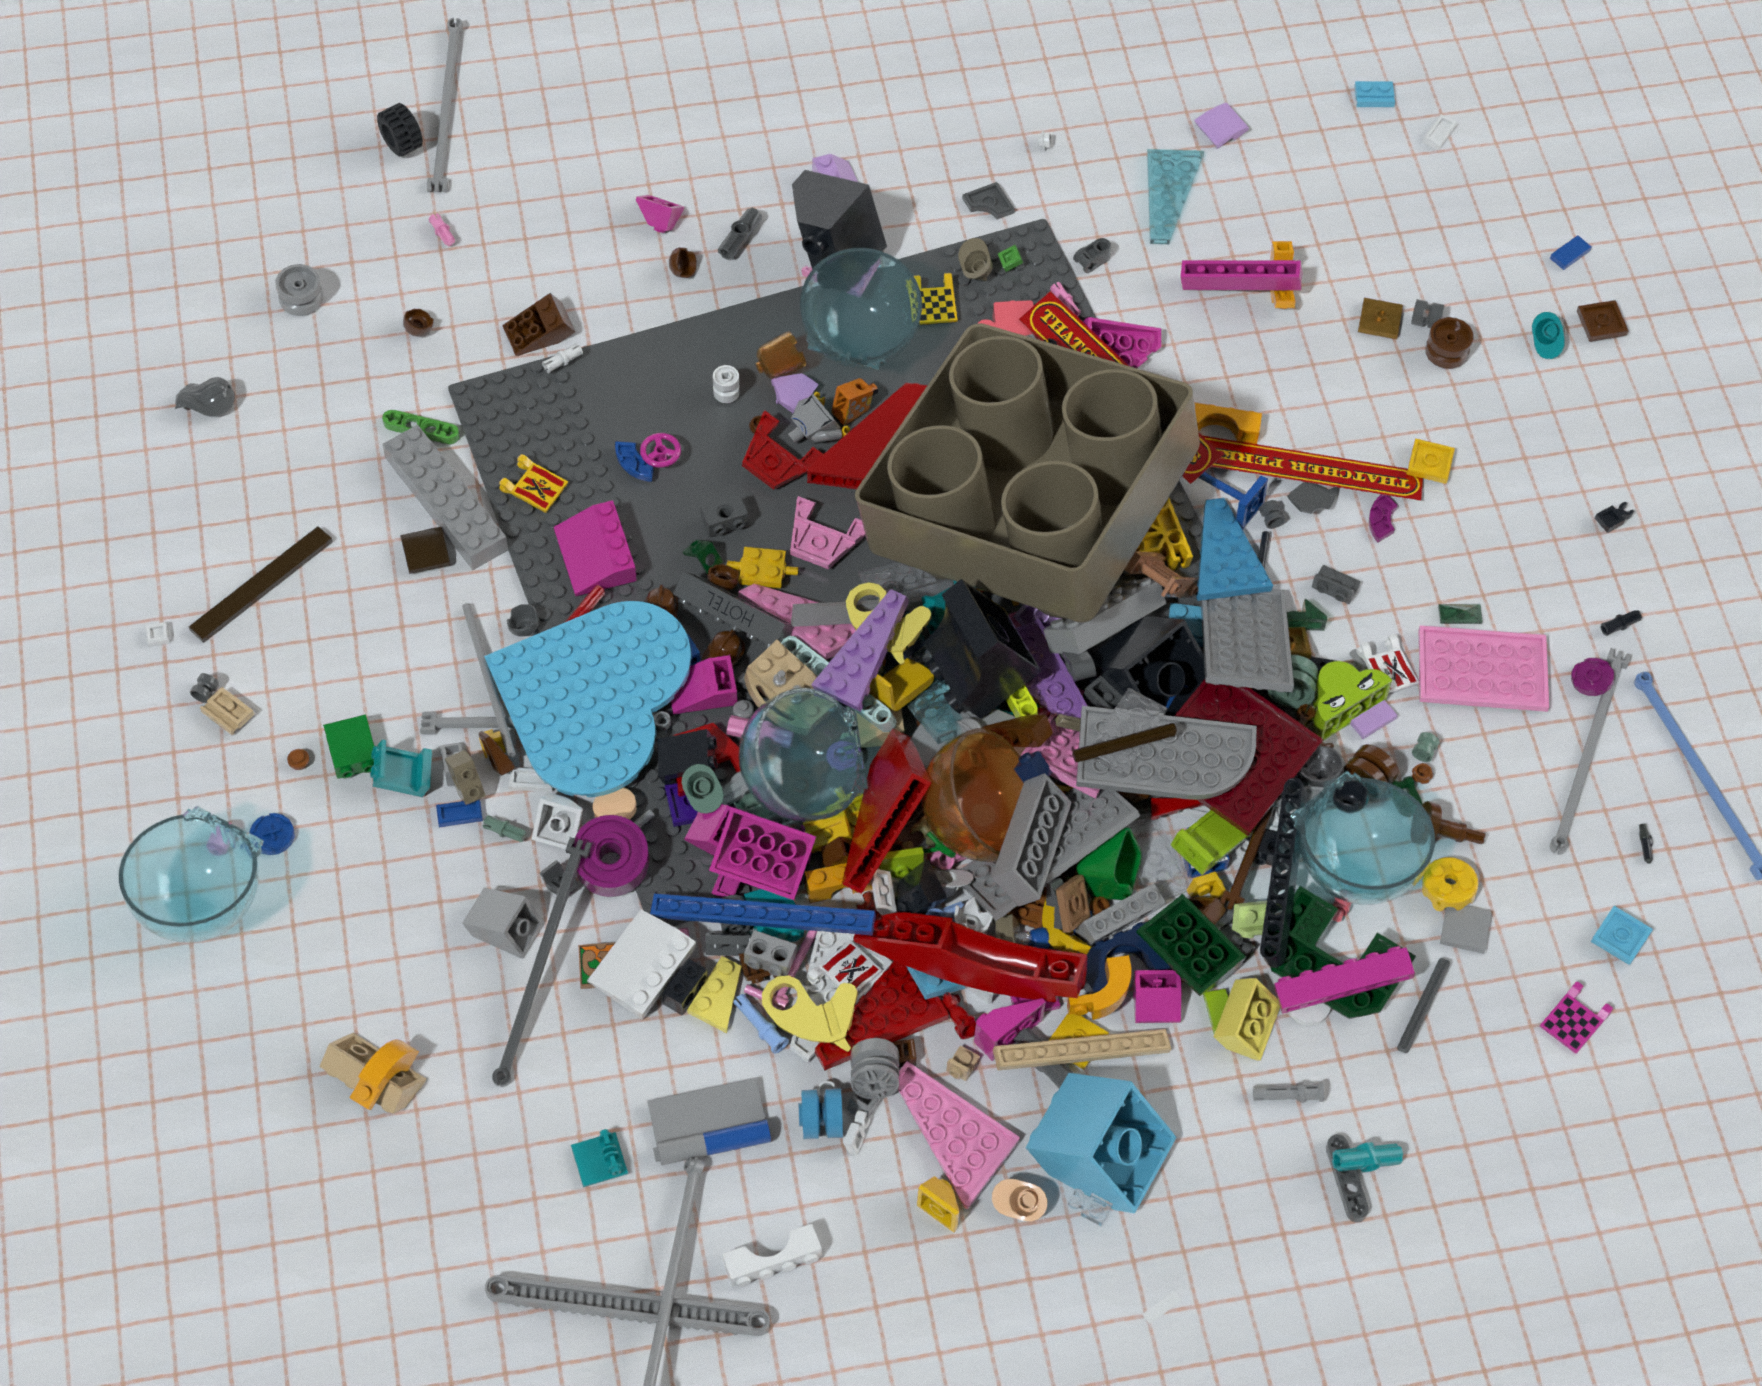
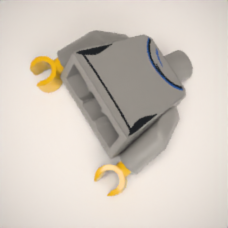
(815, 421)

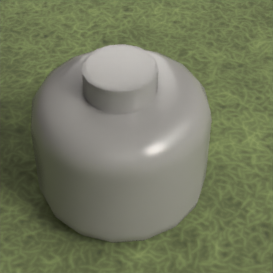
(743, 709)

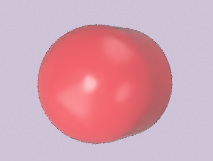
(1343, 909)

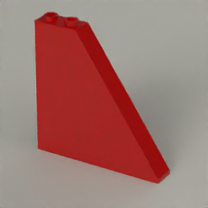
(855, 454)
(894, 790)

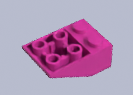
(707, 686)

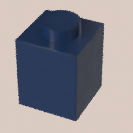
(1032, 766)

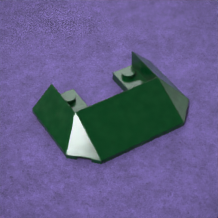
(1307, 925)

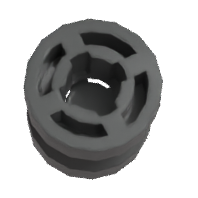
(1272, 515)
(205, 686)
(1246, 948)

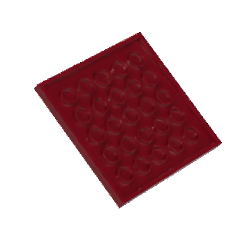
(1280, 750)

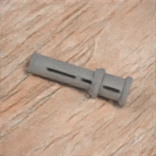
(1299, 1091)

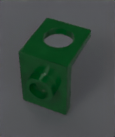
(700, 550)

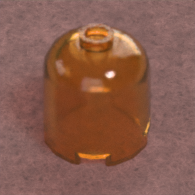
(779, 356)

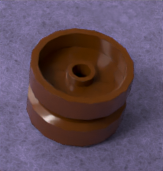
(1449, 342)
(1372, 764)

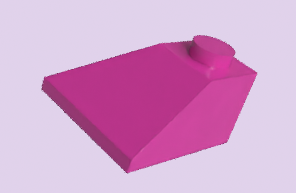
(659, 212)

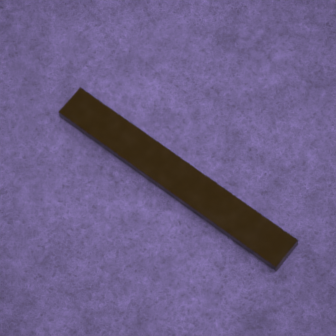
(260, 584)

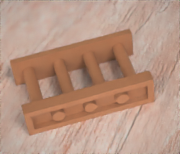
(1154, 566)

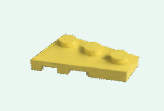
(716, 996)

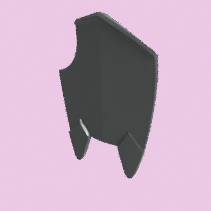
(1311, 497)

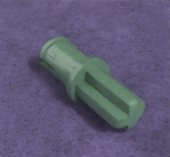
(504, 828)

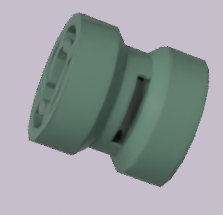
(1425, 748)

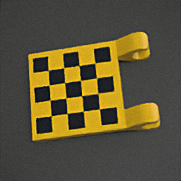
(938, 302)

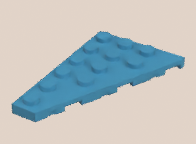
(1227, 559)

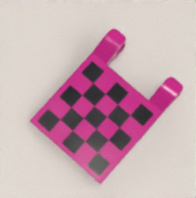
(1573, 1022)

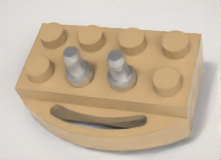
(775, 673)

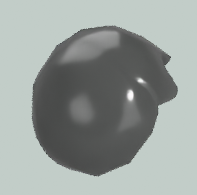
(523, 620)

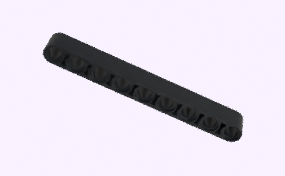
(1283, 881)

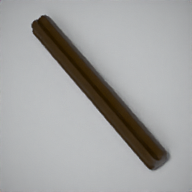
(1124, 742)

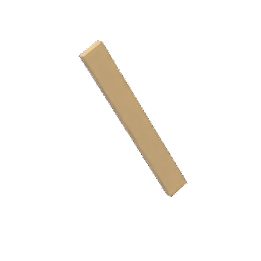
(1081, 1049)

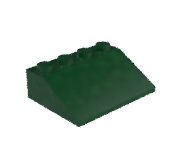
(1191, 945)

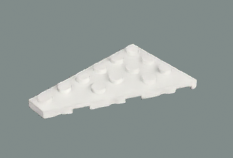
(825, 946)

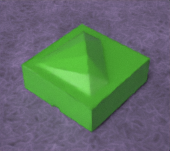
(1010, 258)

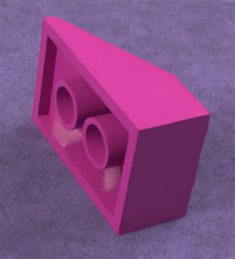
(1005, 1023)

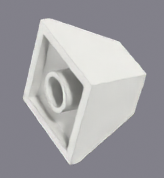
(556, 820)

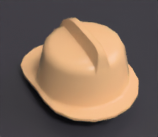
(1019, 1199)

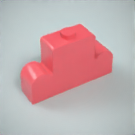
(1007, 316)

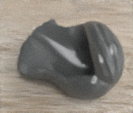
(208, 398)

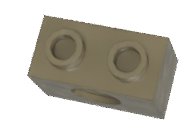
(465, 777)

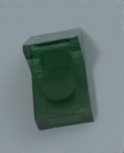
(1310, 617)

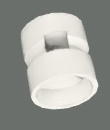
(726, 384)

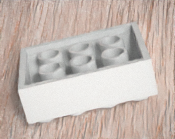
(642, 963)

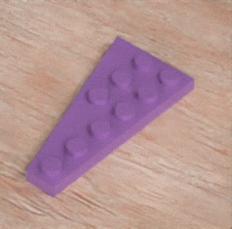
(860, 658)

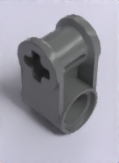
(1093, 254)

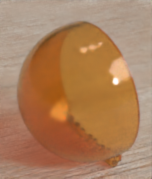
(972, 793)

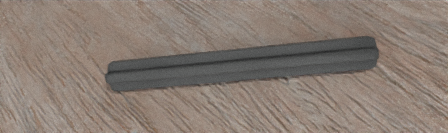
(1423, 1005)

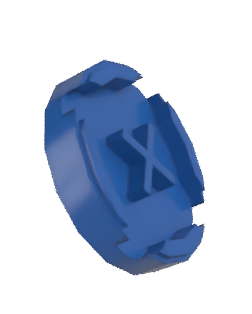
(275, 832)

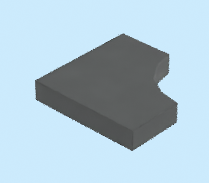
(989, 200)

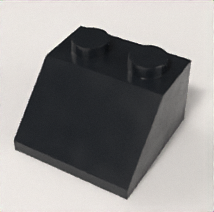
(919, 890)

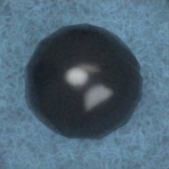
(1350, 797)

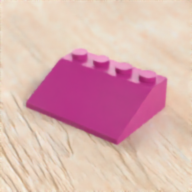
(595, 549)
(762, 853)

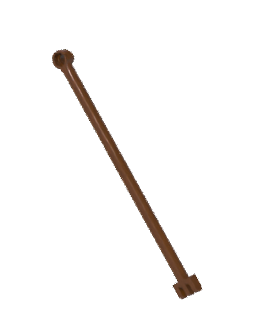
(1257, 836)

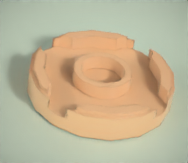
(617, 803)

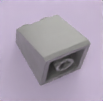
(504, 921)

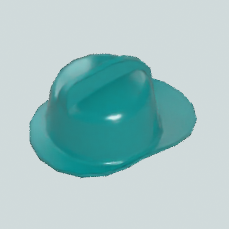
(1548, 335)

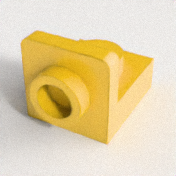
(1206, 884)

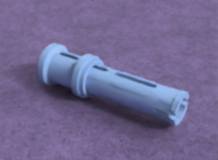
(767, 1030)

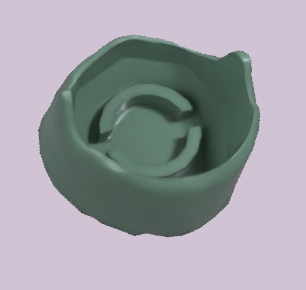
(750, 805)

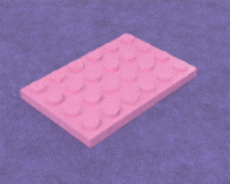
(1483, 668)

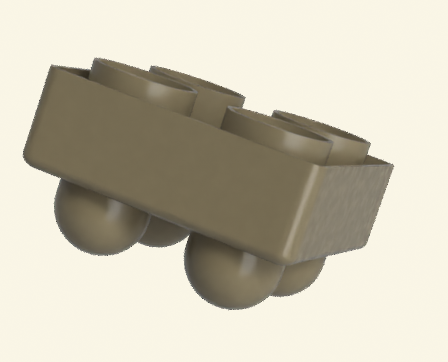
(1029, 471)

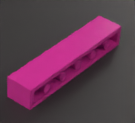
(1241, 274)
(1344, 980)

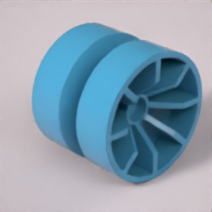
(816, 1114)

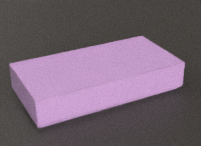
(1373, 719)

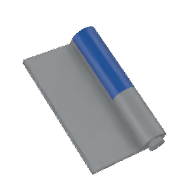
(708, 1121)

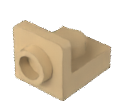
(962, 1063)

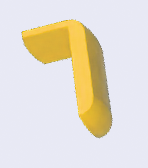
(901, 684)

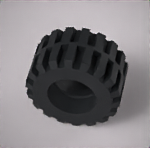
(399, 129)

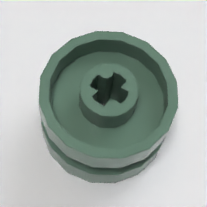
(1305, 680)

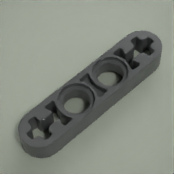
(1348, 1178)

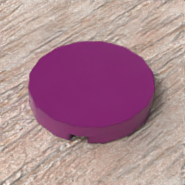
(1592, 677)

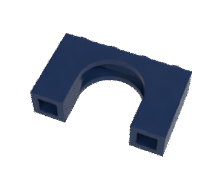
(1122, 942)

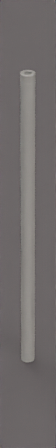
(489, 681)

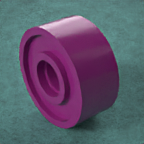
(617, 836)

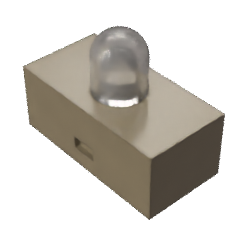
(1009, 930)

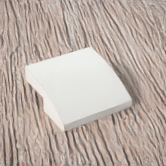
(884, 891)

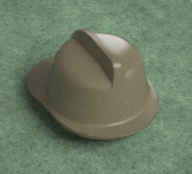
(975, 259)

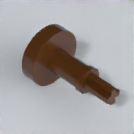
(1451, 829)

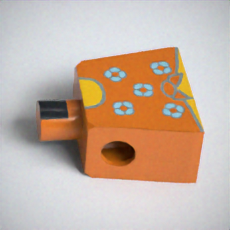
(852, 400)

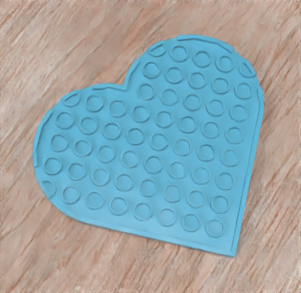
(590, 692)

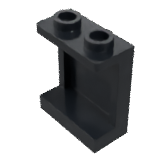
(683, 751)

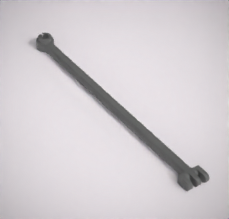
(541, 958)

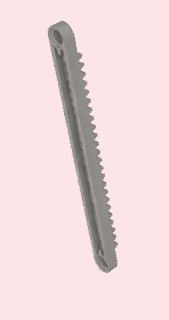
(625, 1305)

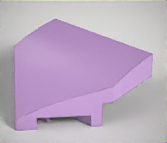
(793, 389)

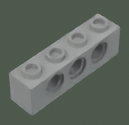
(1120, 915)

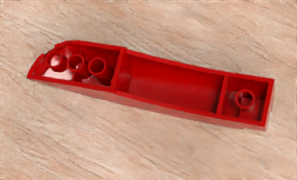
(976, 959)

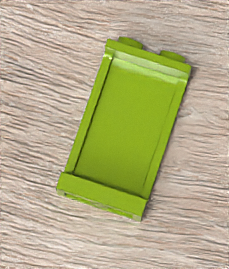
(1207, 841)

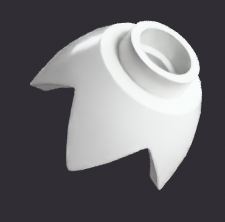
(971, 916)

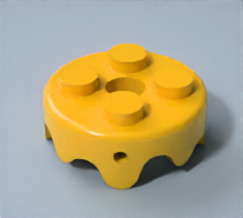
(1447, 895)

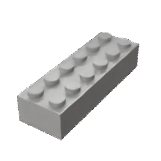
(1120, 609)
(1031, 840)

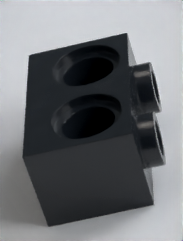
(684, 986)

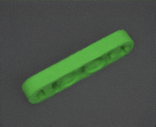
(423, 423)

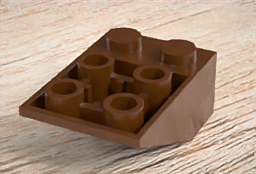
(539, 326)

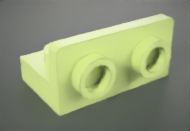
(1249, 918)

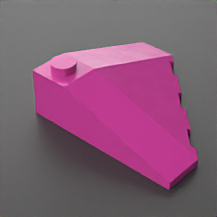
(1127, 340)

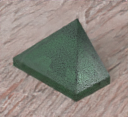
(1460, 614)

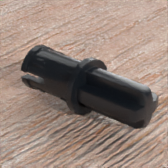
(1620, 622)

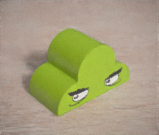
(1344, 695)

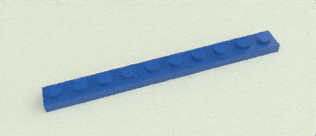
(763, 914)

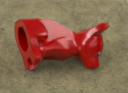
(964, 1024)

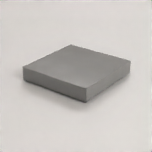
(1466, 928)

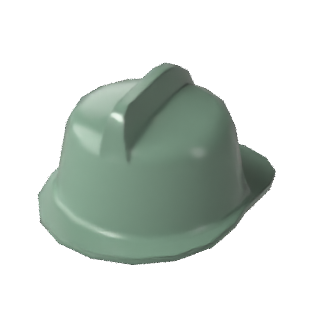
(702, 788)

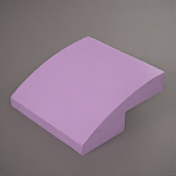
(1221, 124)

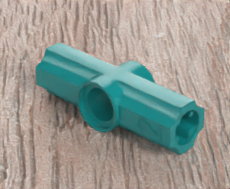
(1367, 1157)

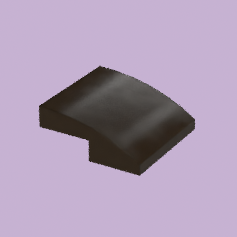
(425, 550)

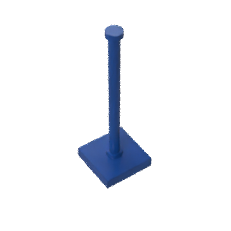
(1248, 503)

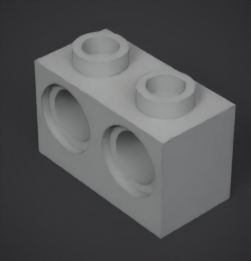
(772, 949)

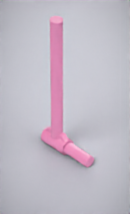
(779, 999)

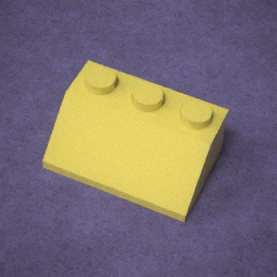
(1247, 1018)

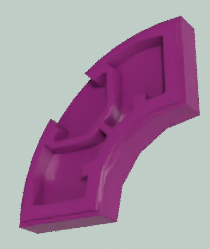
(1380, 517)

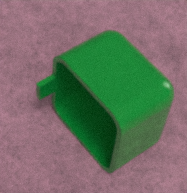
(1112, 867)

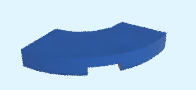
(632, 461)

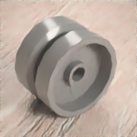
(299, 289)

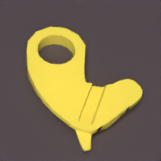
(905, 631)
(810, 1022)

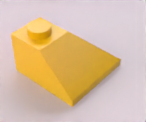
(939, 1201)

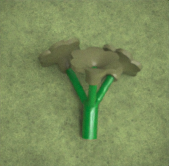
(931, 839)

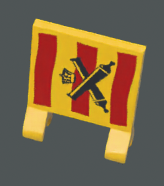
(536, 486)

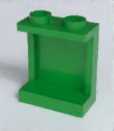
(350, 746)

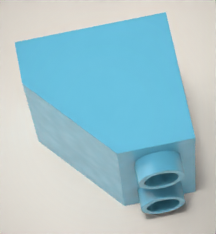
(1102, 1139)

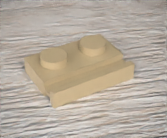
(227, 711)

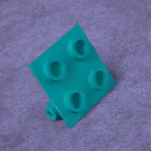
(599, 1158)

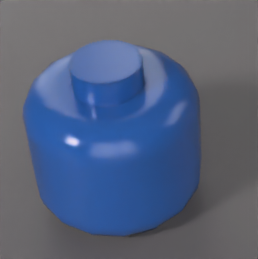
(1039, 938)

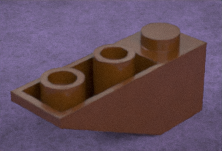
(1023, 730)

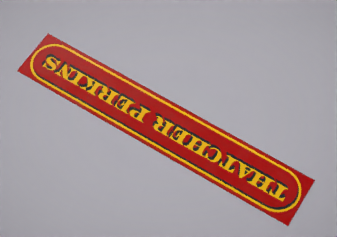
(1056, 321)
(1316, 468)

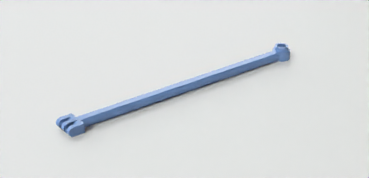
(1701, 772)

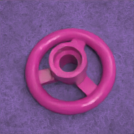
(660, 455)

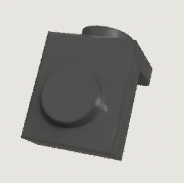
(553, 876)

